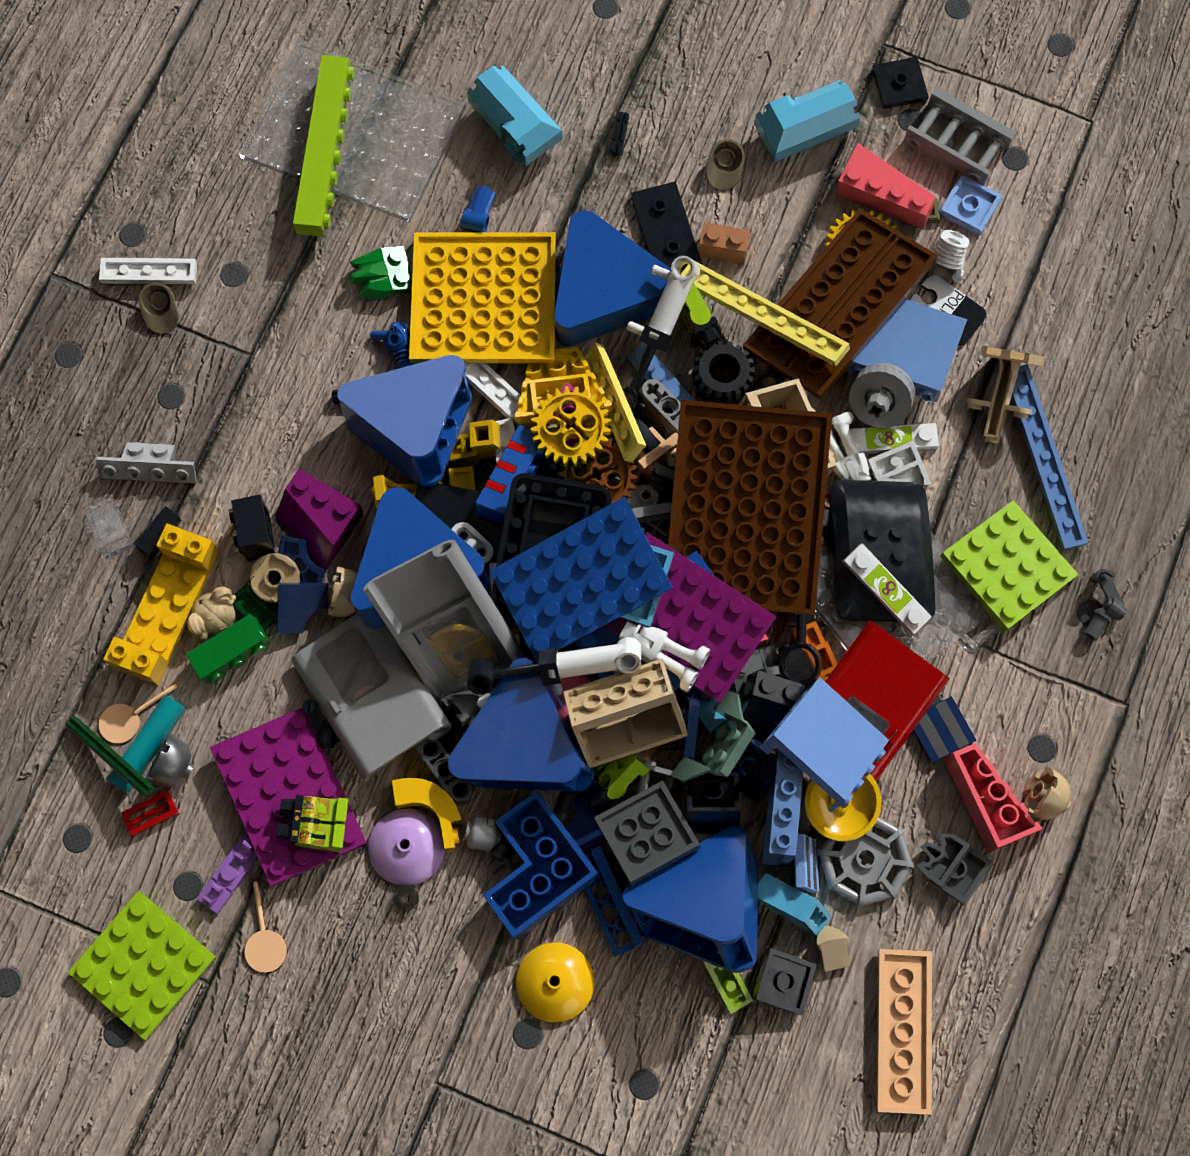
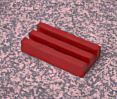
(145, 804)

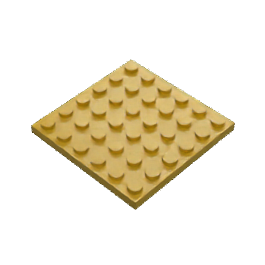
(483, 297)

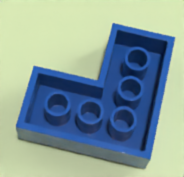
(552, 869)

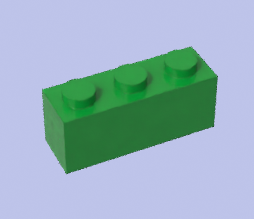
(228, 649)

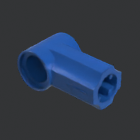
(477, 215)

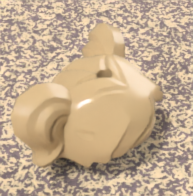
(212, 613)

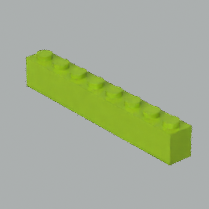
(323, 146)

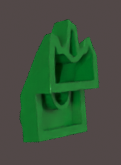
(382, 273)

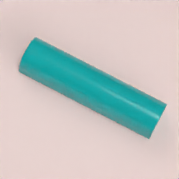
(149, 739)

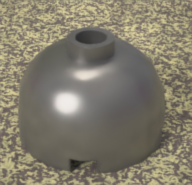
(171, 763)

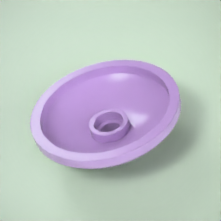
(416, 862)

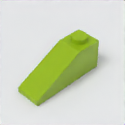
(729, 987)

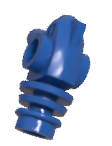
(397, 340)

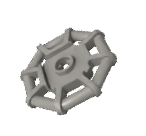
(870, 873)

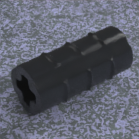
(149, 538)

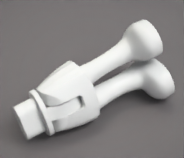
(855, 464)
(655, 640)

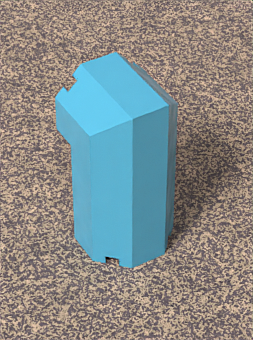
(513, 115)
(807, 119)

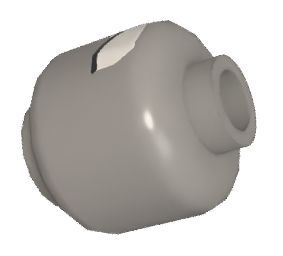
(481, 833)

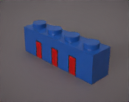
(519, 457)

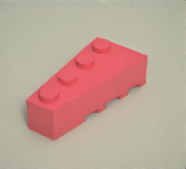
(884, 188)
(989, 800)

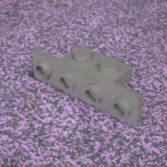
(147, 463)

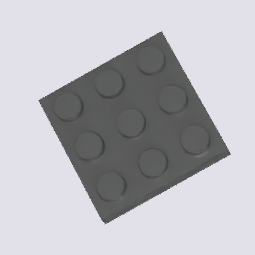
(647, 832)

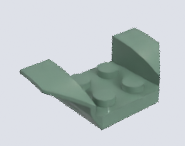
(726, 749)

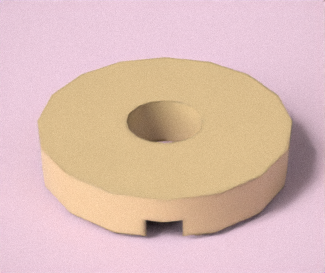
(264, 566)

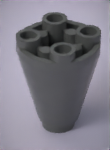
(463, 708)

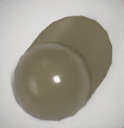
(725, 164)
(158, 308)

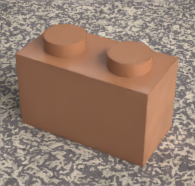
(724, 243)

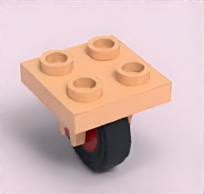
(655, 451)

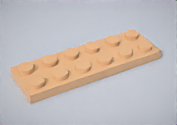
(904, 1032)

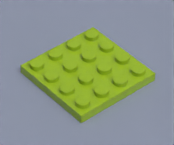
(1009, 565)
(142, 965)

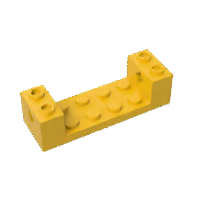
(165, 605)

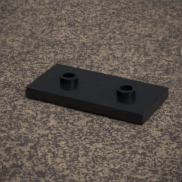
(665, 224)

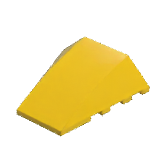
(545, 377)

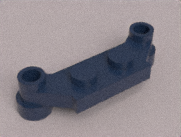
(690, 718)

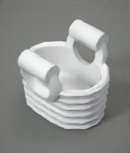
(951, 252)

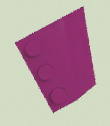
(318, 515)

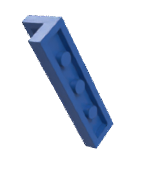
(619, 904)

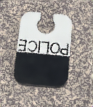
(955, 303)

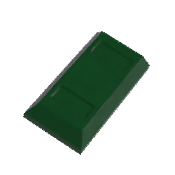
(249, 603)

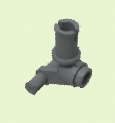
(1111, 609)

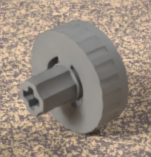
(874, 405)

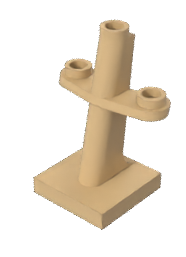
(1005, 383)

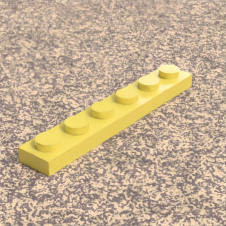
(622, 419)

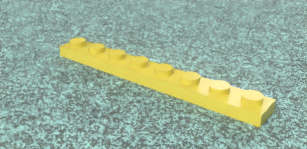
(770, 316)

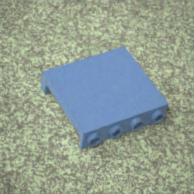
(919, 343)
(828, 742)
(782, 814)

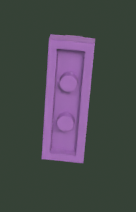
(229, 875)

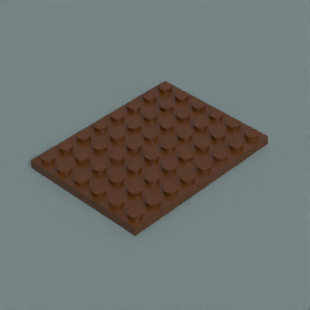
(753, 498)

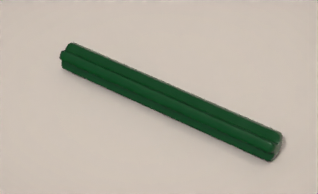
(112, 758)

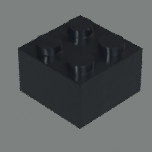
(252, 527)

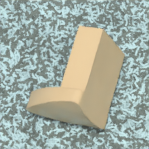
(833, 948)

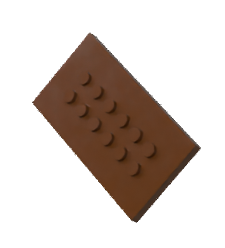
(848, 294)

